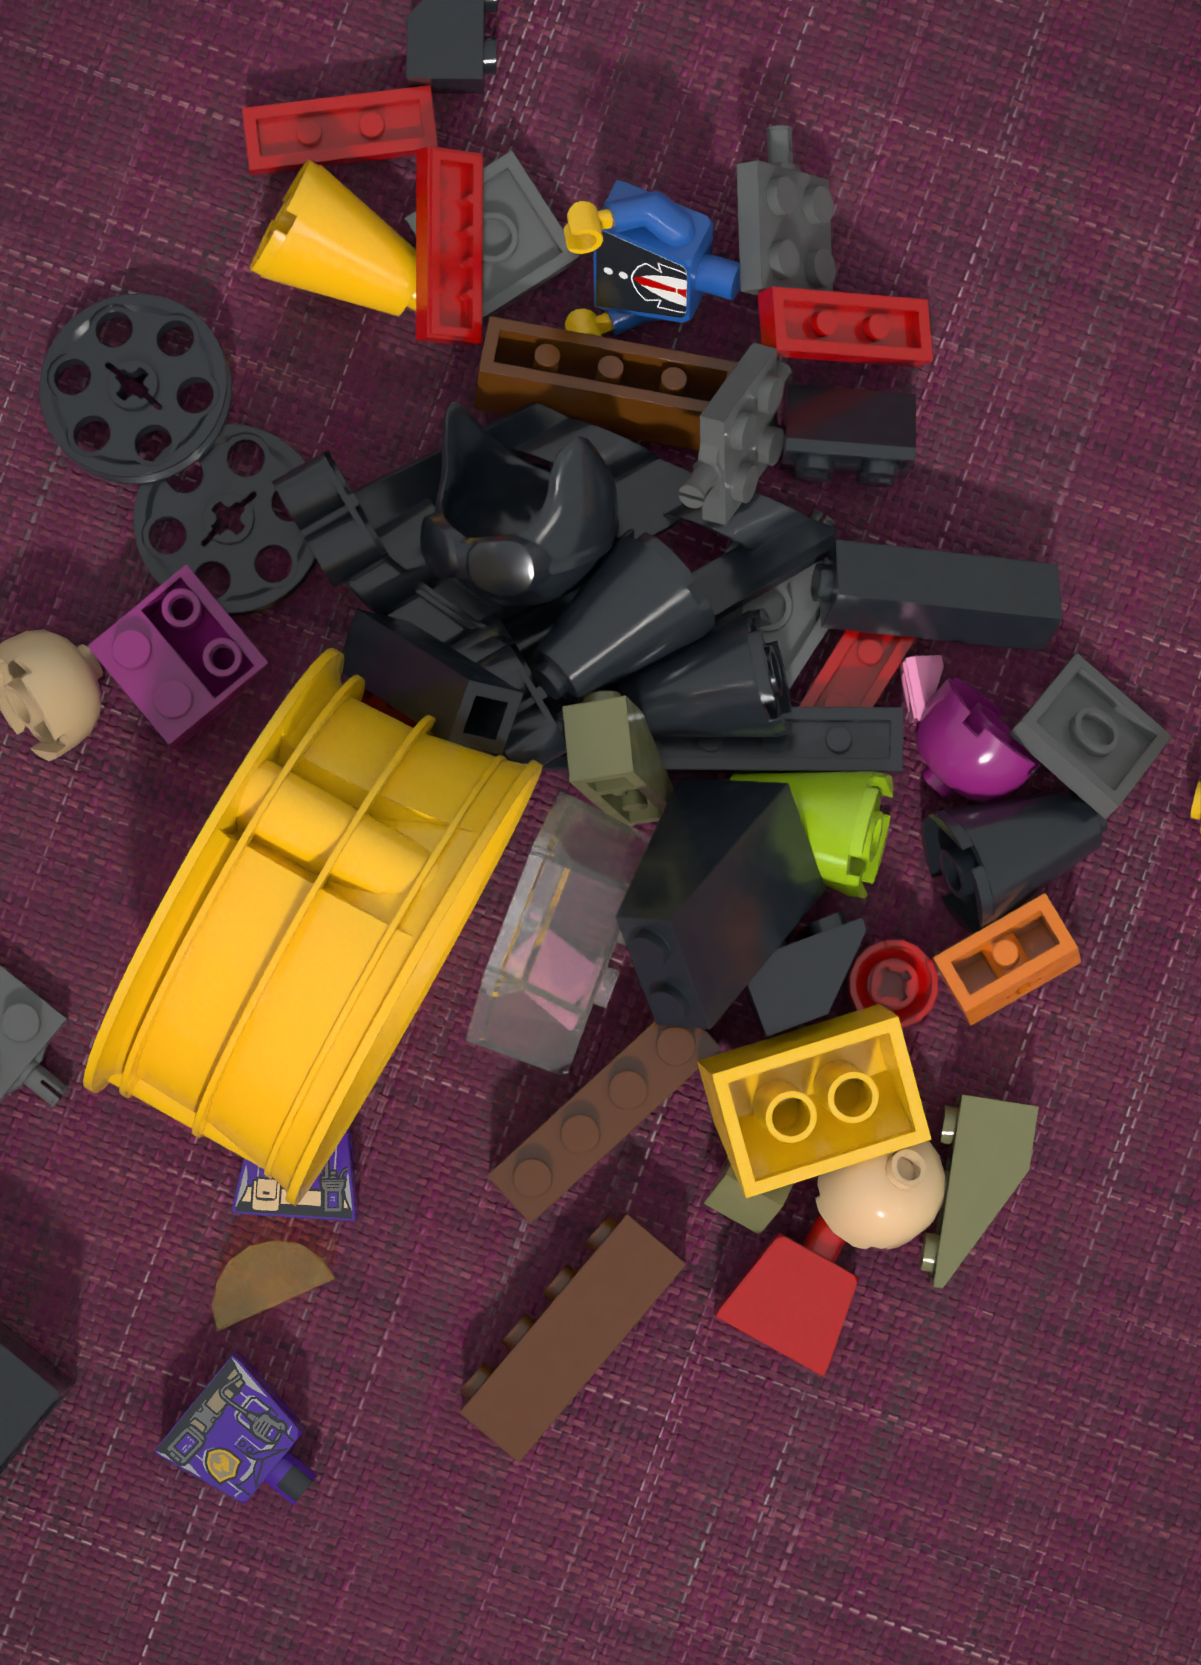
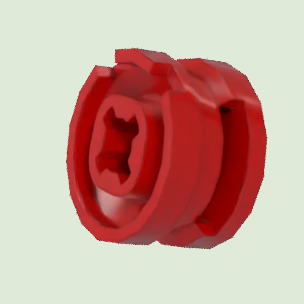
(895, 977)

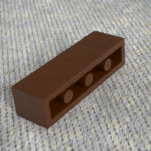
(598, 380)
(600, 1116)
(571, 1336)

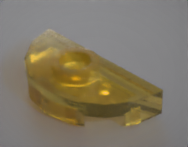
(265, 1277)

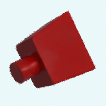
(794, 1297)

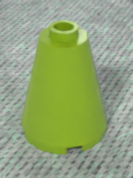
(840, 822)

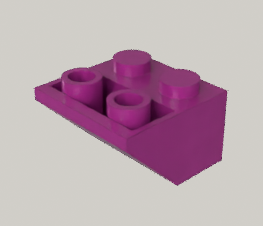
(179, 657)

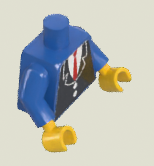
(647, 260)

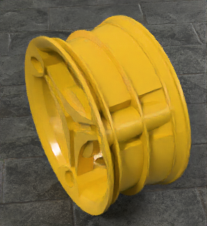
(307, 926)

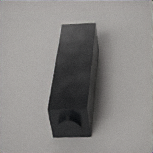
(937, 595)
(432, 679)

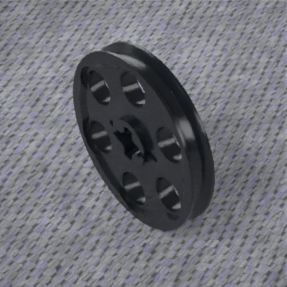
(137, 358)
(236, 552)

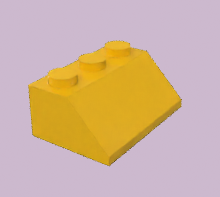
(815, 1099)

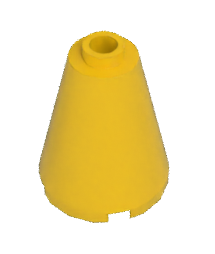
(336, 246)

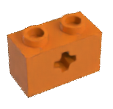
(1008, 959)

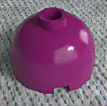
(969, 745)

